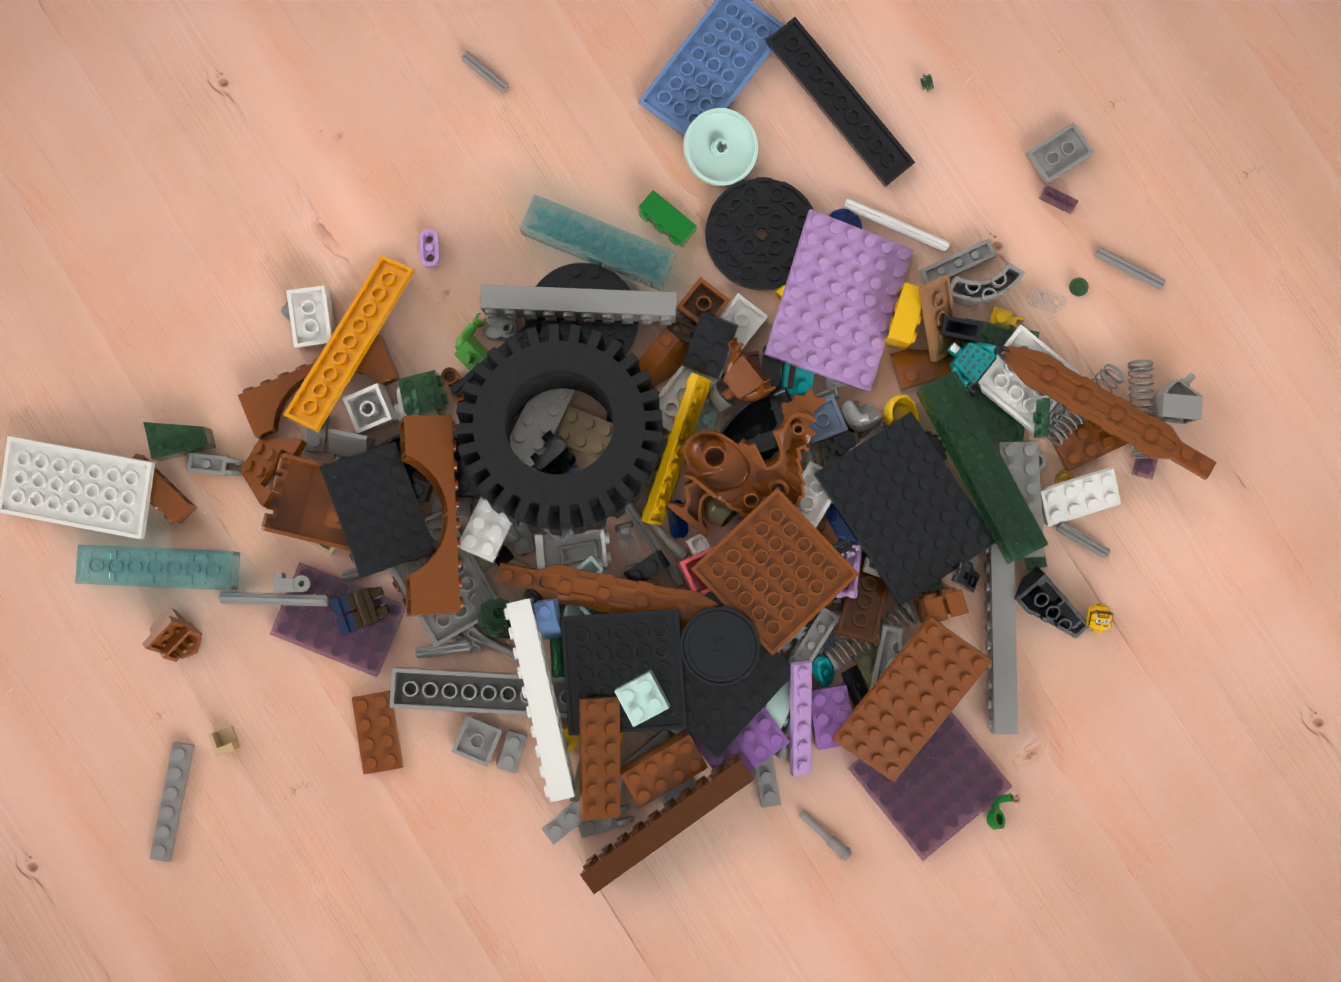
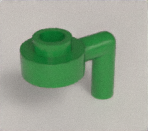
(995, 817)

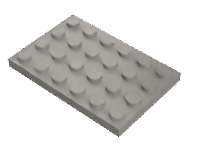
(474, 589)

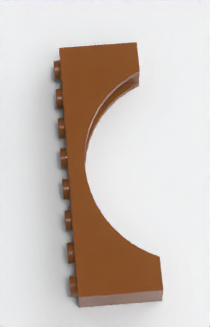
(266, 402)

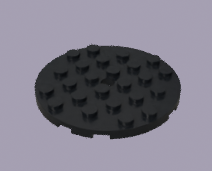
(733, 228)
(589, 277)

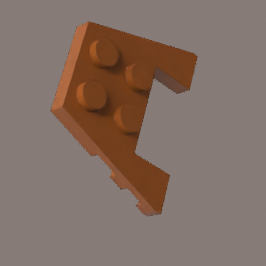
(263, 463)

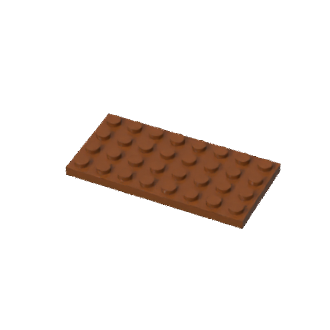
(911, 698)

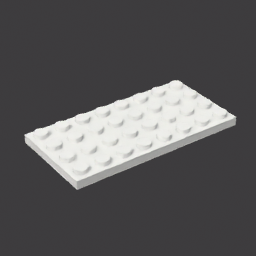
(76, 487)

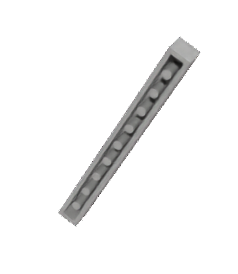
(1001, 643)

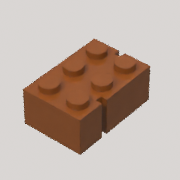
(941, 604)

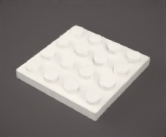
(1006, 387)

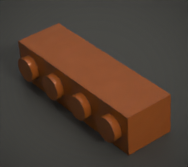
(168, 497)

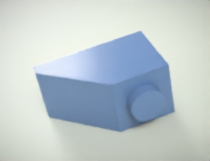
(548, 617)

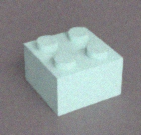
(642, 698)

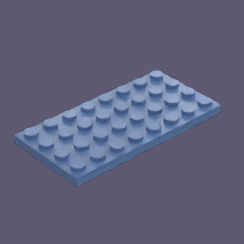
(711, 63)

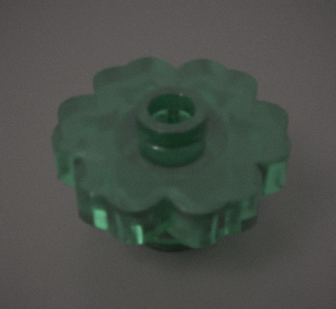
(487, 620)

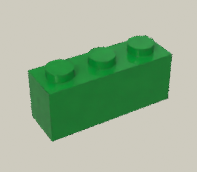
(667, 219)

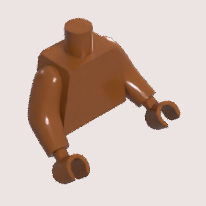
(744, 376)

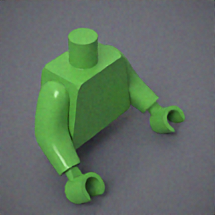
(469, 348)

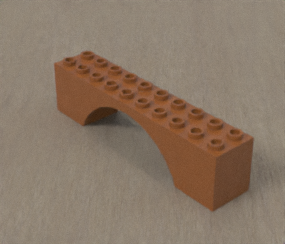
(429, 448)

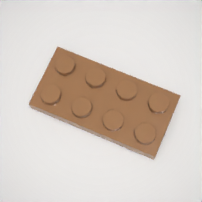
(935, 303)

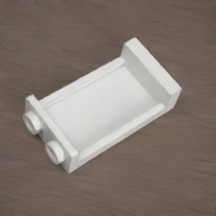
(548, 552)

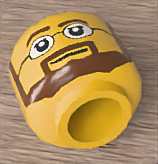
(1099, 617)

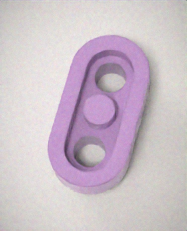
(429, 249)

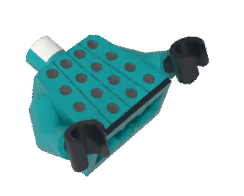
(973, 362)

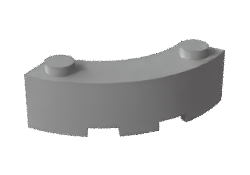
(981, 292)

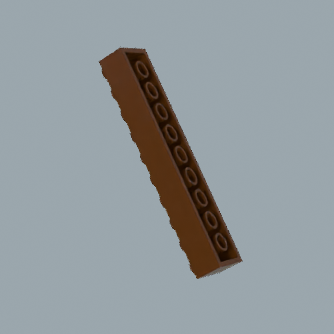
(668, 822)

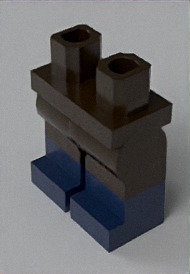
(366, 609)

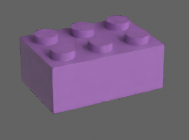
(828, 711)

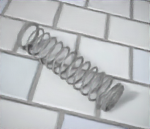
(1071, 419)
(1135, 454)
(908, 611)

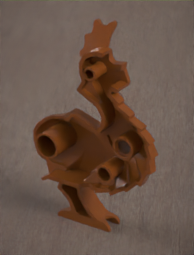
(737, 470)

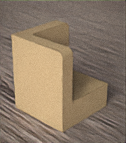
(224, 741)

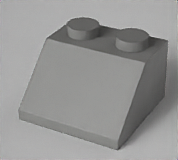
(347, 444)

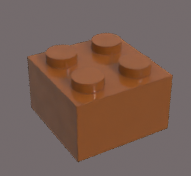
(702, 298)

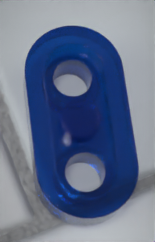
(677, 525)

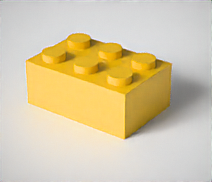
(905, 318)

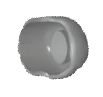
(861, 417)

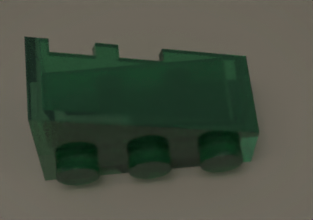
(174, 440)

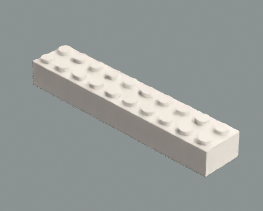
(541, 699)

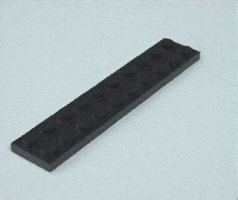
(840, 102)

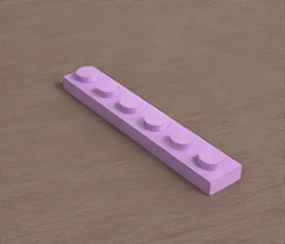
(800, 717)

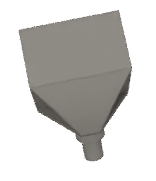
(1178, 402)

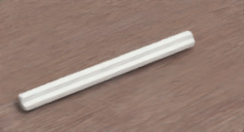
(896, 225)

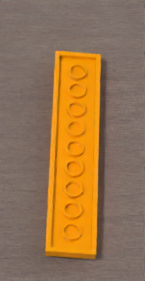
(349, 343)

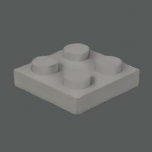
(477, 740)

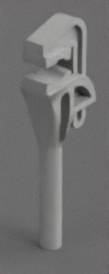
(478, 638)

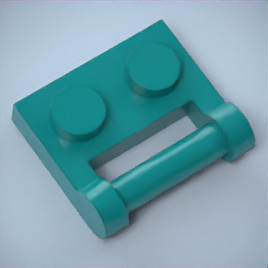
(802, 380)

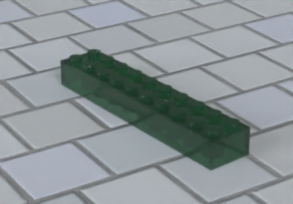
(981, 467)

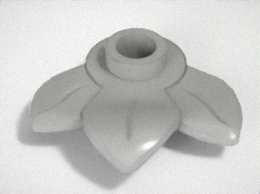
(498, 327)

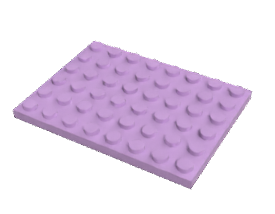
(838, 301)

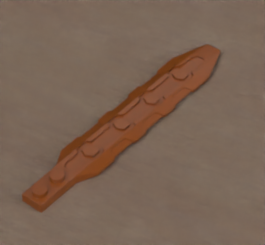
(1105, 409)
(603, 591)

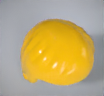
(898, 407)

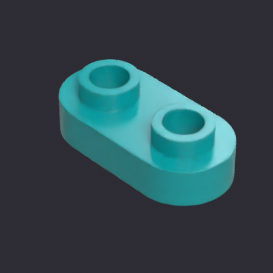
(823, 671)

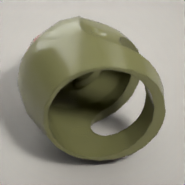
(717, 512)

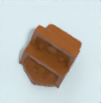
(173, 637)

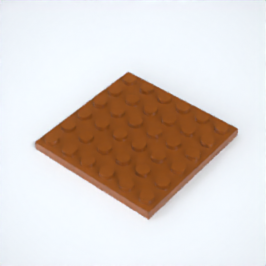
(775, 570)

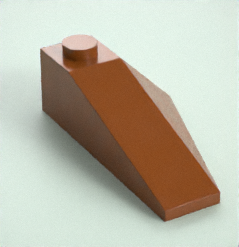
(663, 357)
(915, 367)

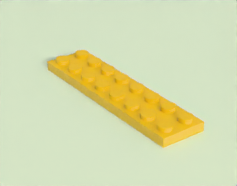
(672, 458)

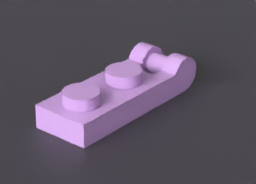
(853, 557)

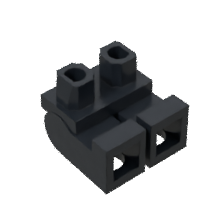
(557, 457)

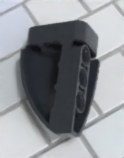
(757, 421)

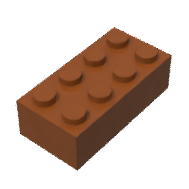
(662, 768)

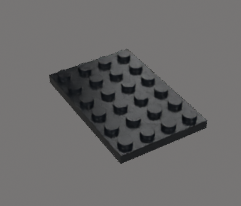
(377, 509)

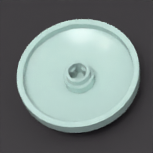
(720, 147)

